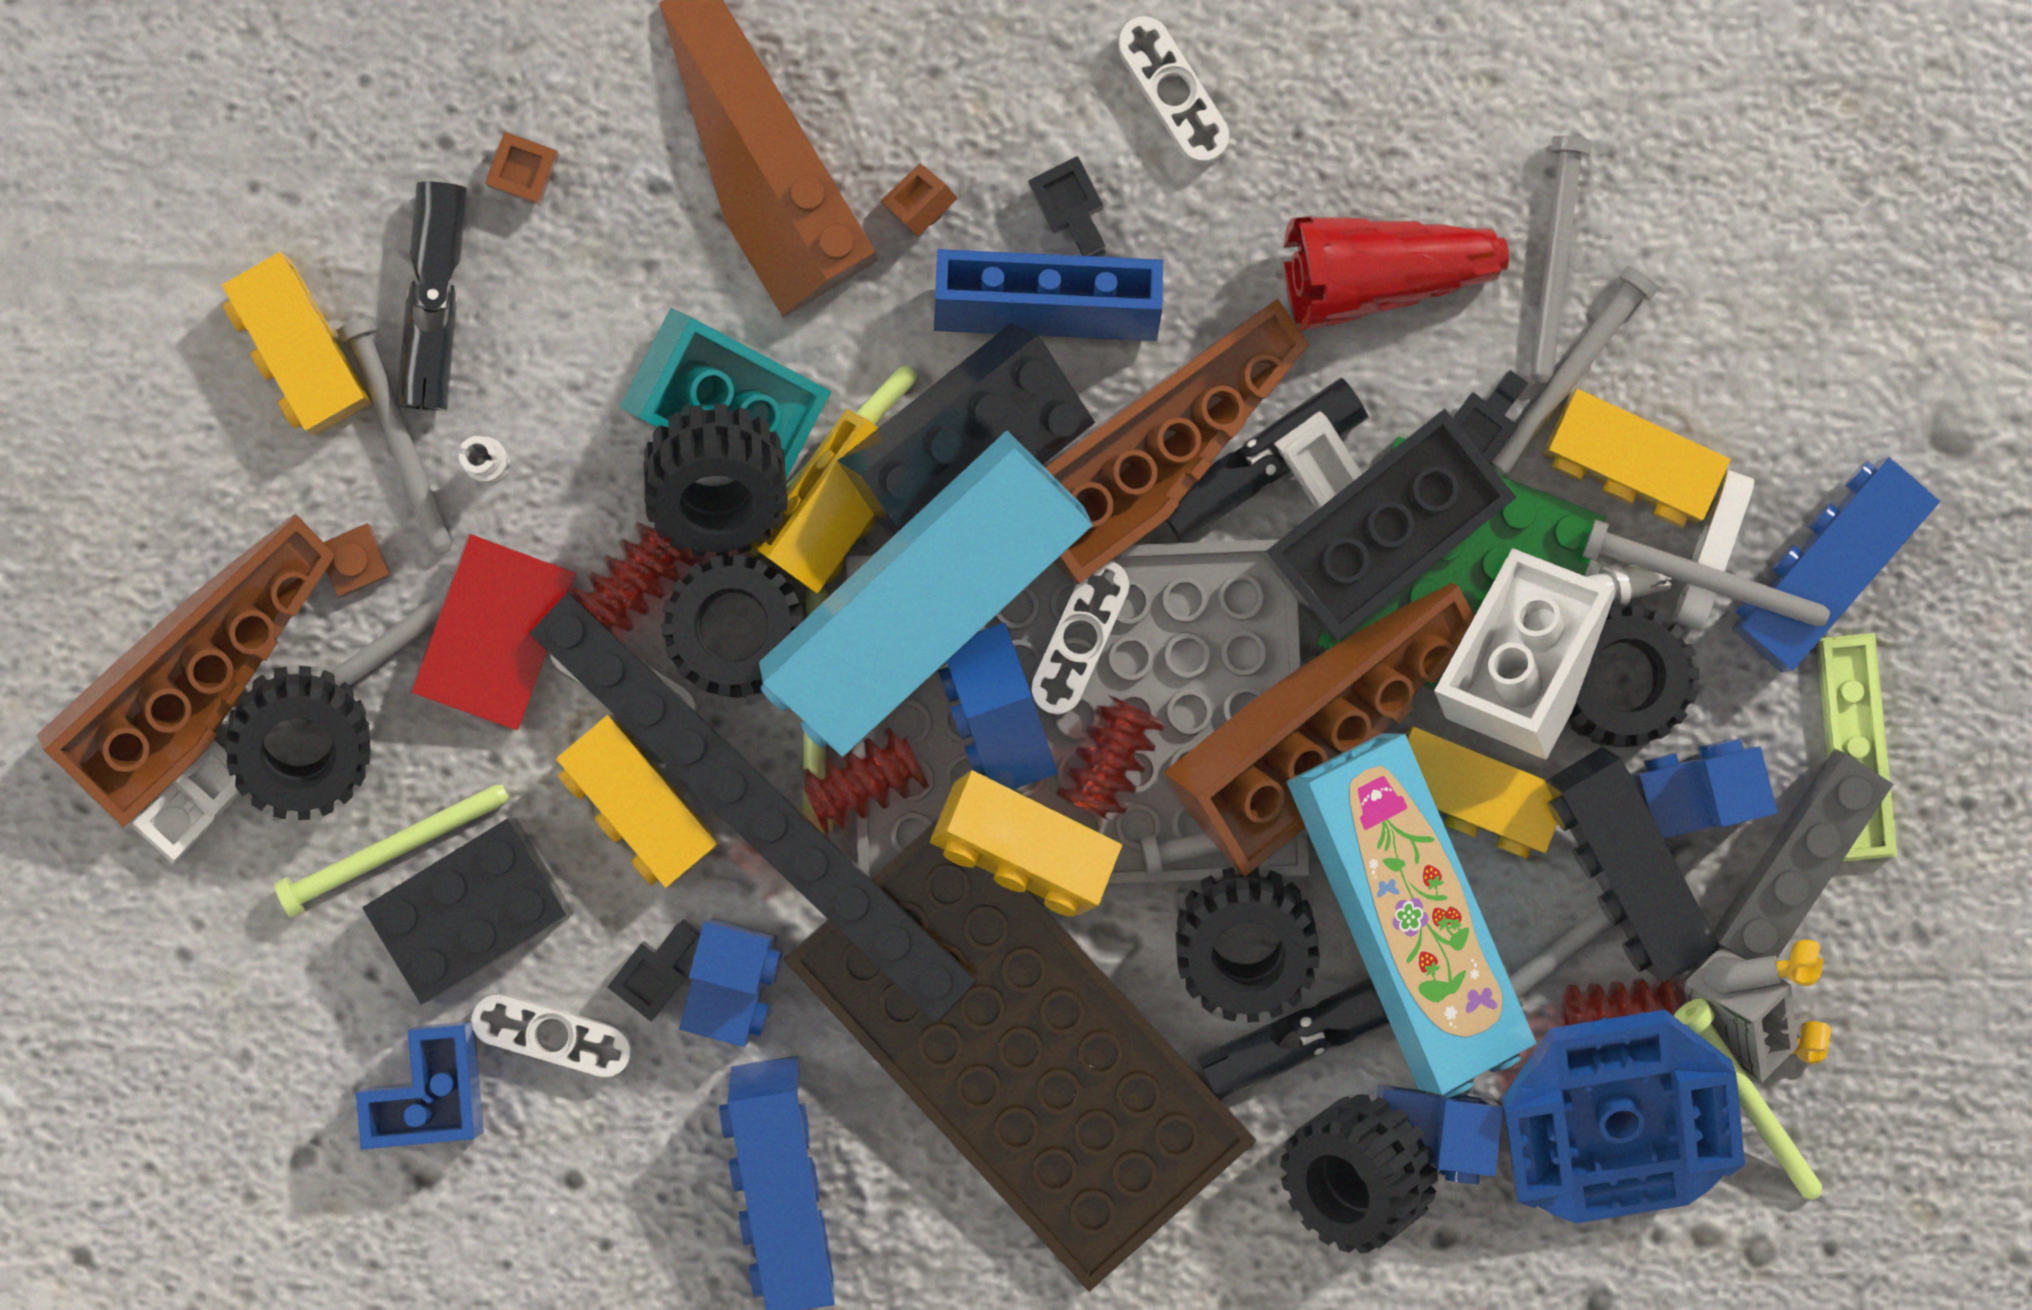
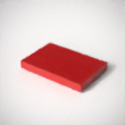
(481, 640)

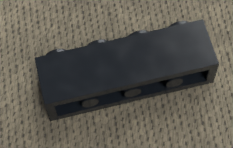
(1631, 864)

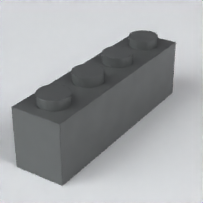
(1802, 858)

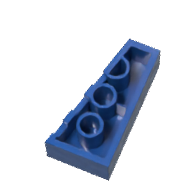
(778, 1186)

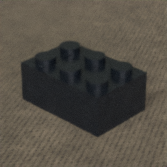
(467, 910)

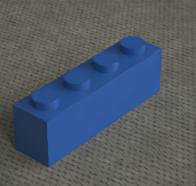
(1048, 294)
(1839, 558)

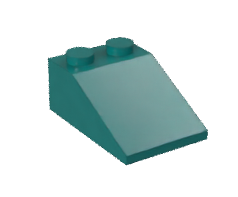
(704, 367)

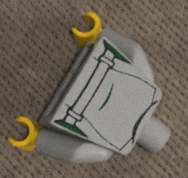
(1757, 1006)

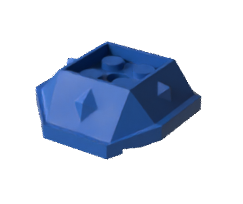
(1622, 1118)

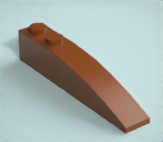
(762, 163)
(1162, 442)
(183, 677)
(1322, 709)

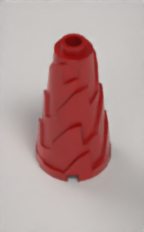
(1372, 267)

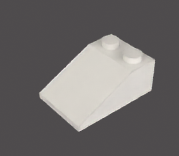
(1526, 654)

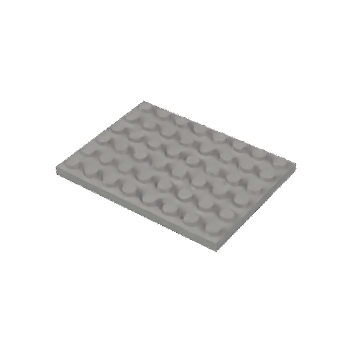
(1190, 646)

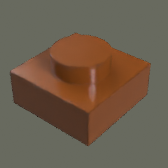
(522, 168)
(919, 200)
(356, 561)

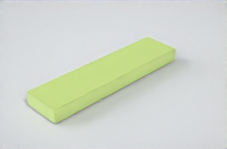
(1856, 726)

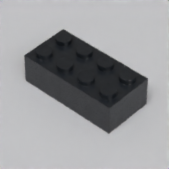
(933, 439)
(1389, 526)

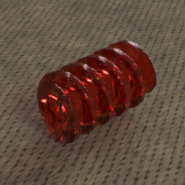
(633, 578)
(1111, 758)
(863, 780)
(1617, 1002)

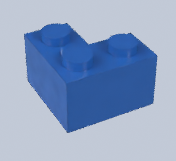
(997, 710)
(1714, 790)
(729, 982)
(439, 1102)
(1458, 1128)

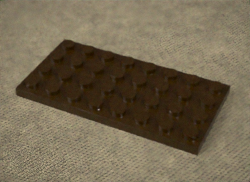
(1038, 1066)

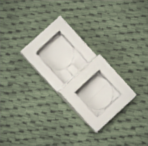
(188, 805)

